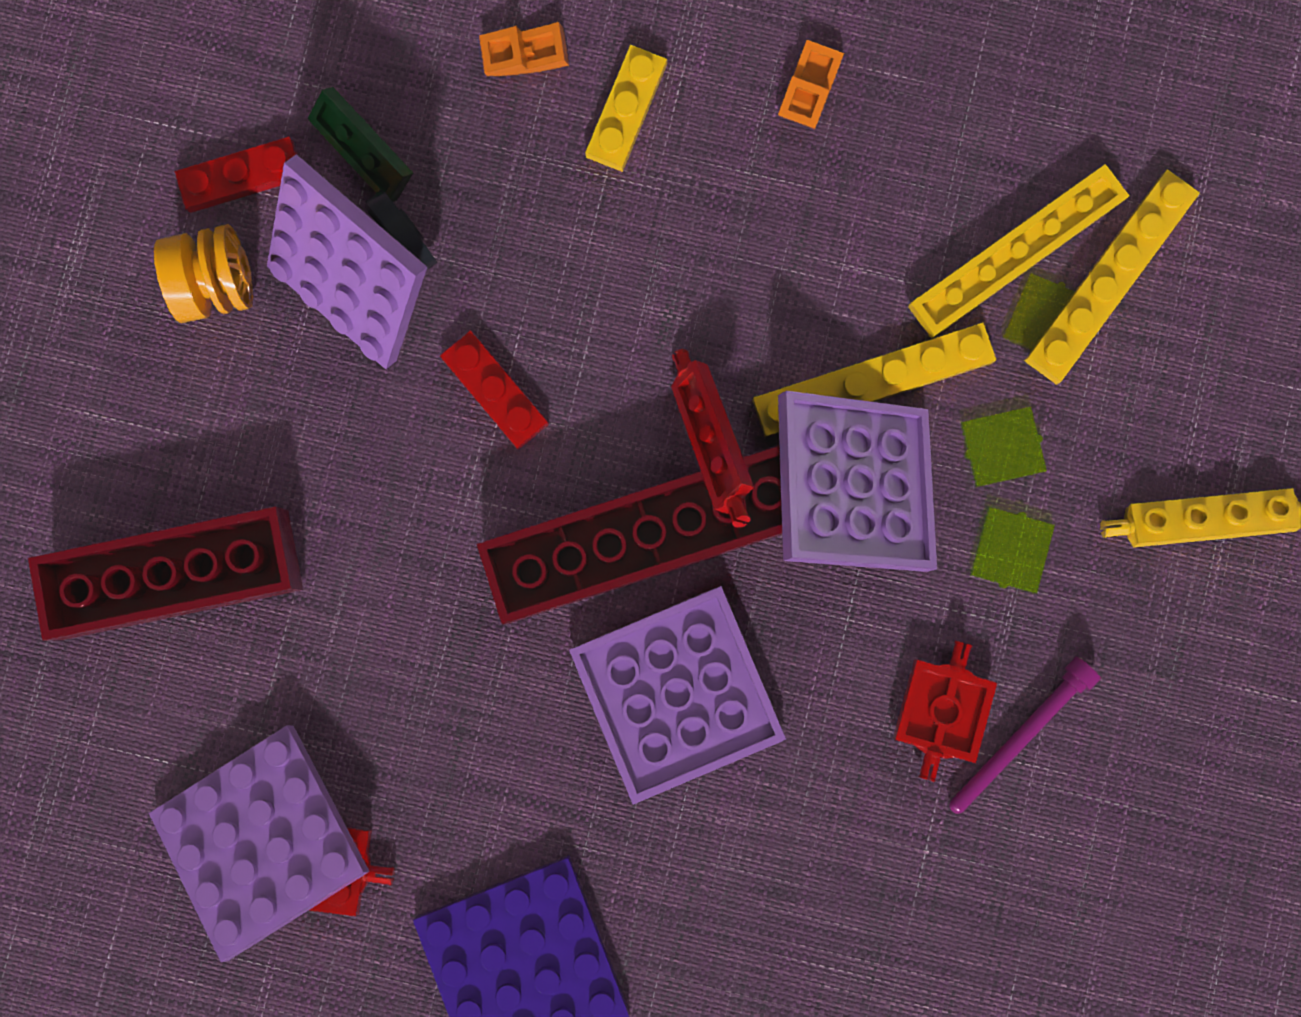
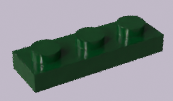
(359, 144)

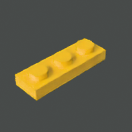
(626, 108)

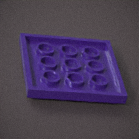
(522, 950)

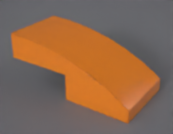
(524, 52)
(810, 84)

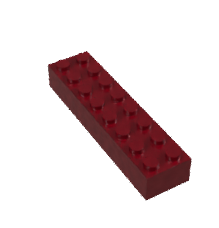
(626, 541)

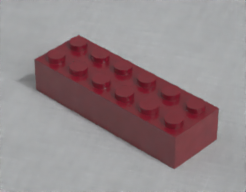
(165, 574)

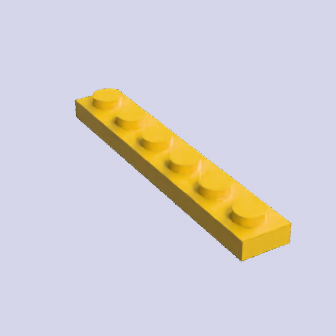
(1018, 251)
(1111, 277)
(890, 373)

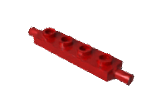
(712, 437)

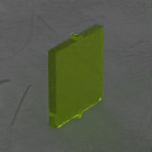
(1036, 310)
(1003, 446)
(1012, 550)

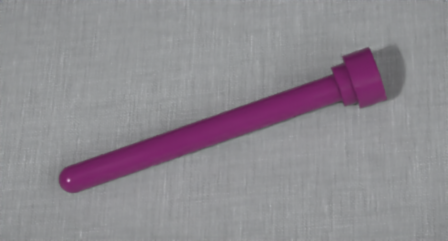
(1076, 679)

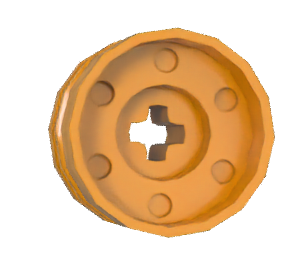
(203, 273)

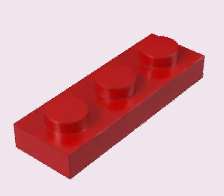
(234, 175)
(494, 390)

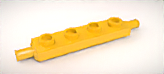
(1207, 518)

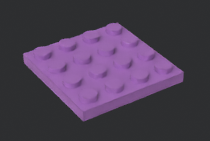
(343, 263)
(856, 483)
(677, 695)
(258, 843)

